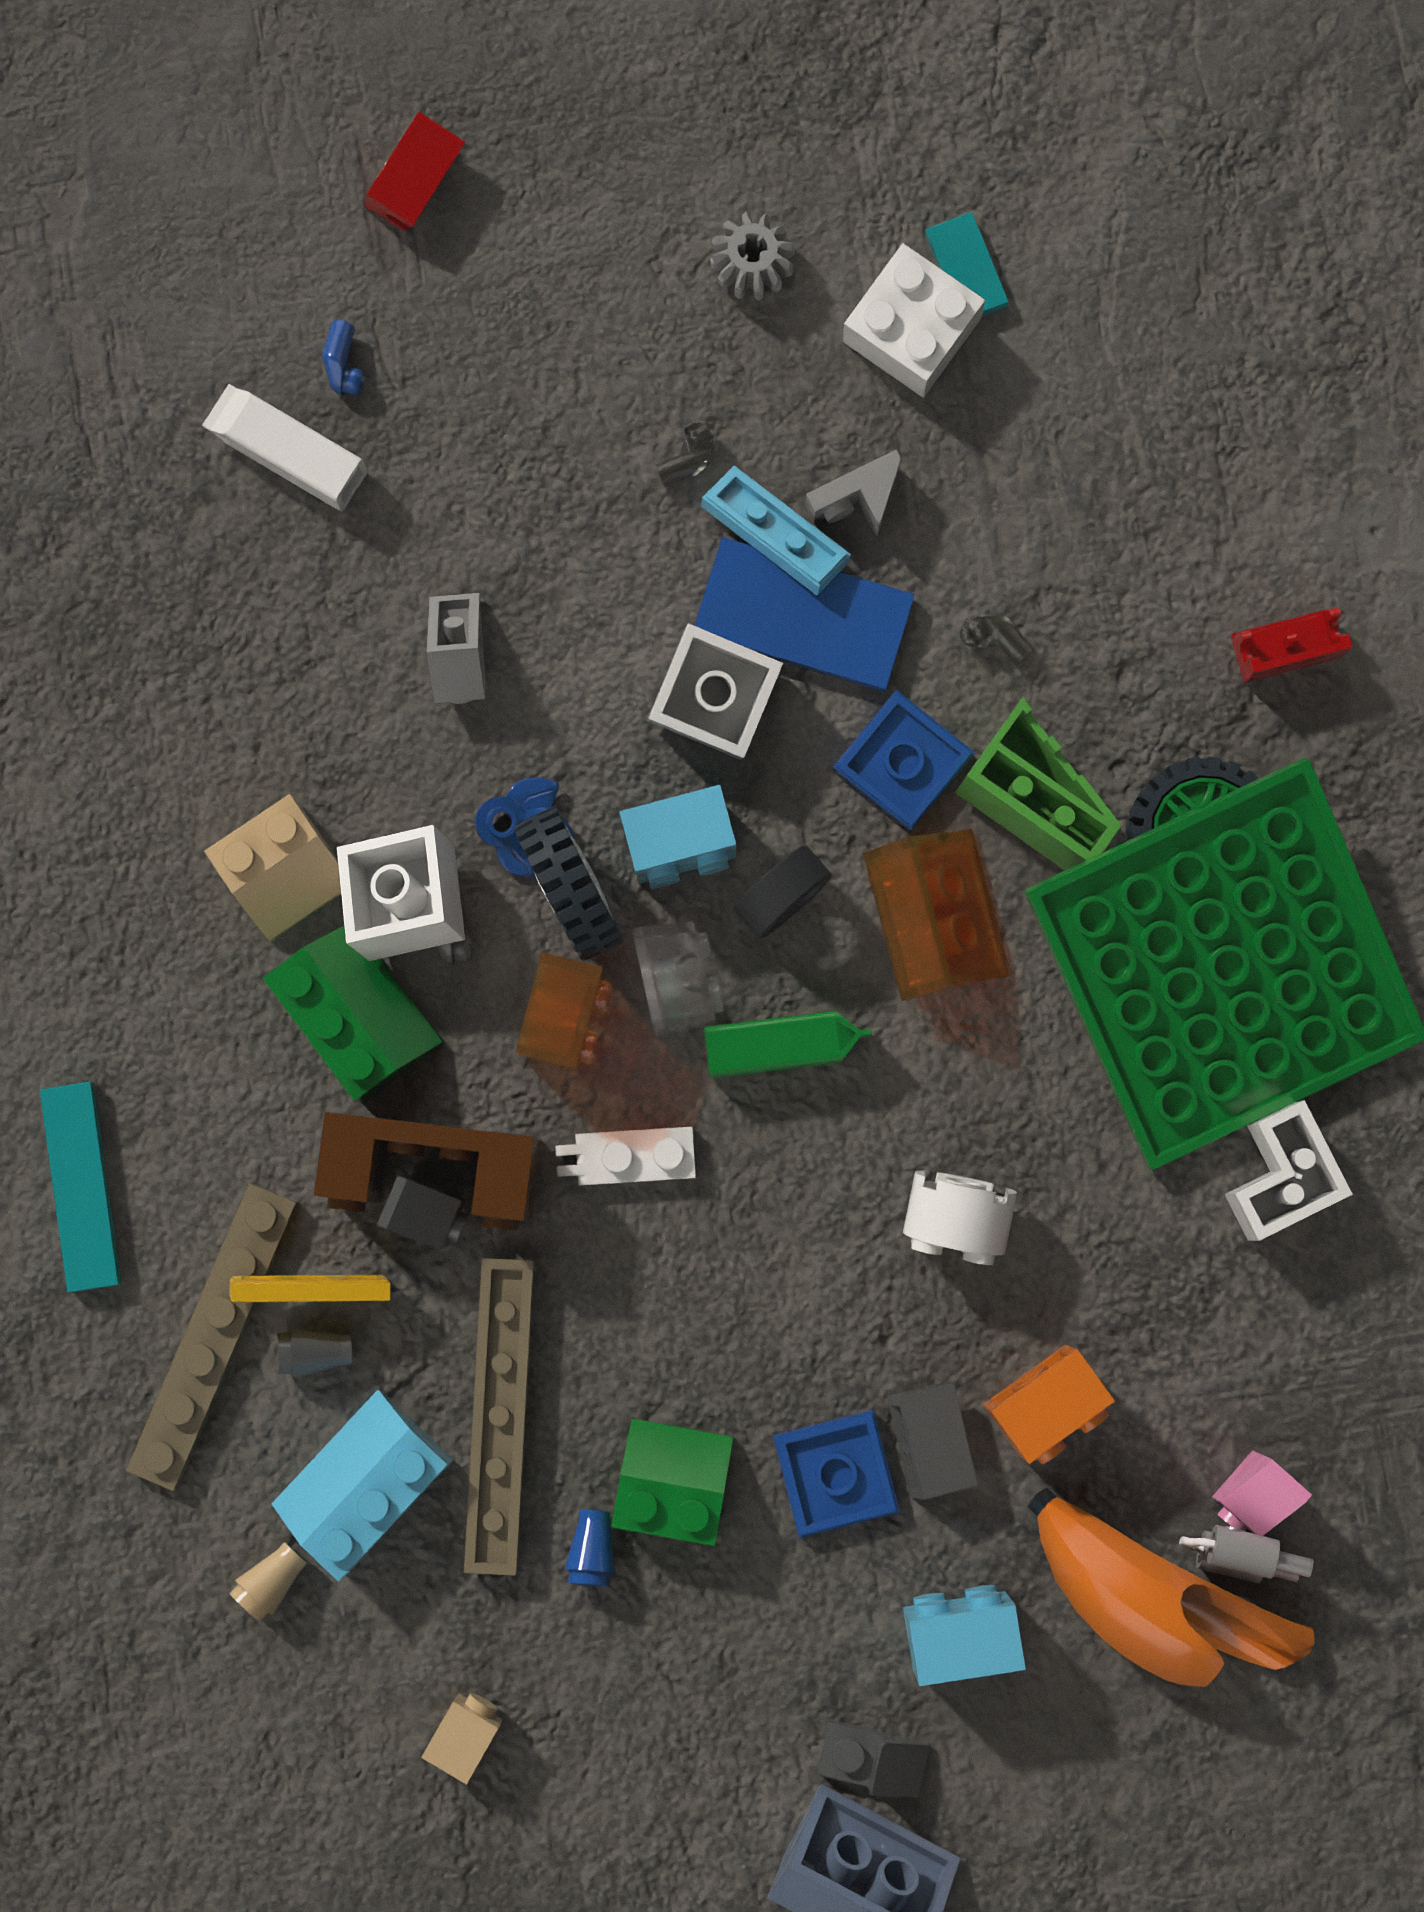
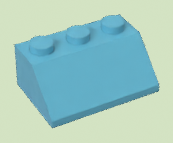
(360, 1485)

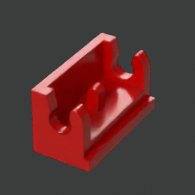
(413, 172)
(1290, 645)

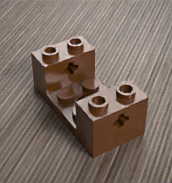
(355, 1155)

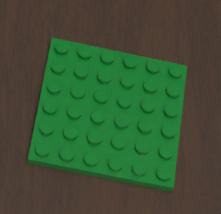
(1226, 963)

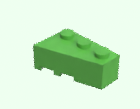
(1037, 793)

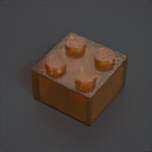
(564, 1013)

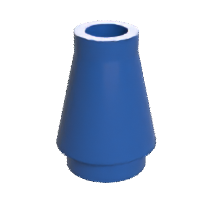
(591, 1551)

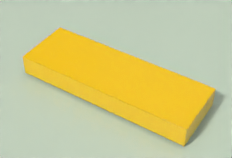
(309, 1288)

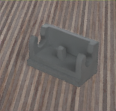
(932, 1441)

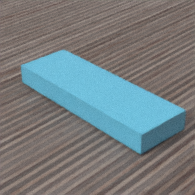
(775, 530)

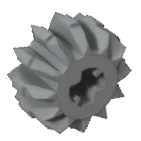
(771, 251)

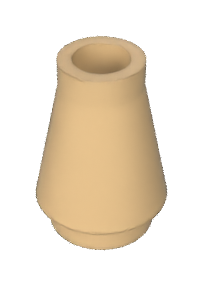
(267, 1583)

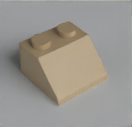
(278, 867)

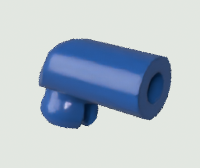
(335, 360)

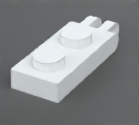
(630, 1156)

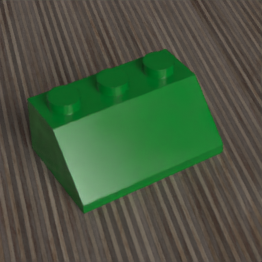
(352, 1014)

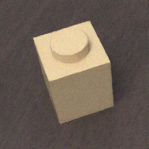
(463, 1736)

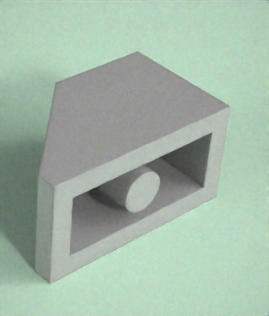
(456, 648)

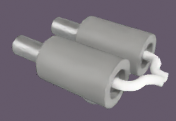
(1245, 1555)

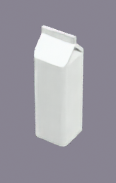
(286, 447)

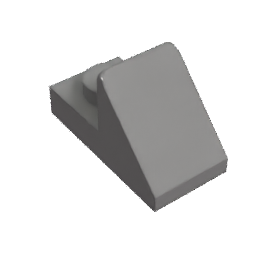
(866, 485)

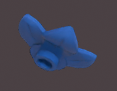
(521, 802)

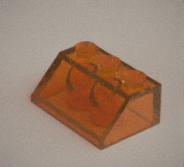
(936, 913)

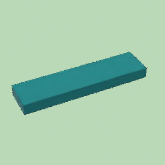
(80, 1187)

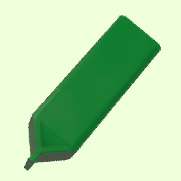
(779, 1043)

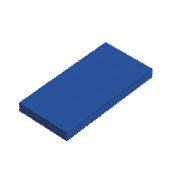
(841, 632)

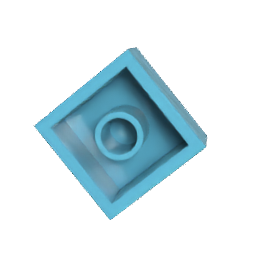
(679, 836)
(963, 1636)

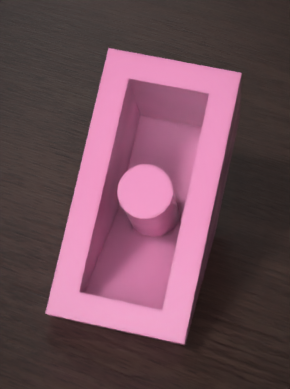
(1259, 1495)

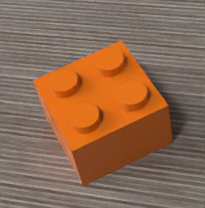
(1050, 1405)

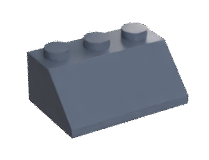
(860, 1863)

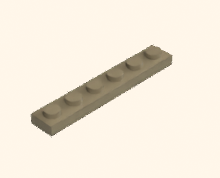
(210, 1339)
(499, 1417)

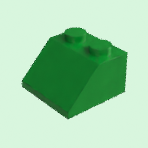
(672, 1482)

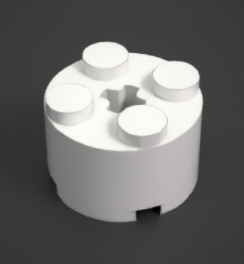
(959, 1216)

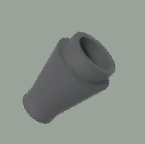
(312, 1351)

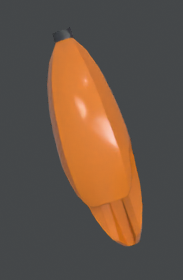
(1155, 1608)

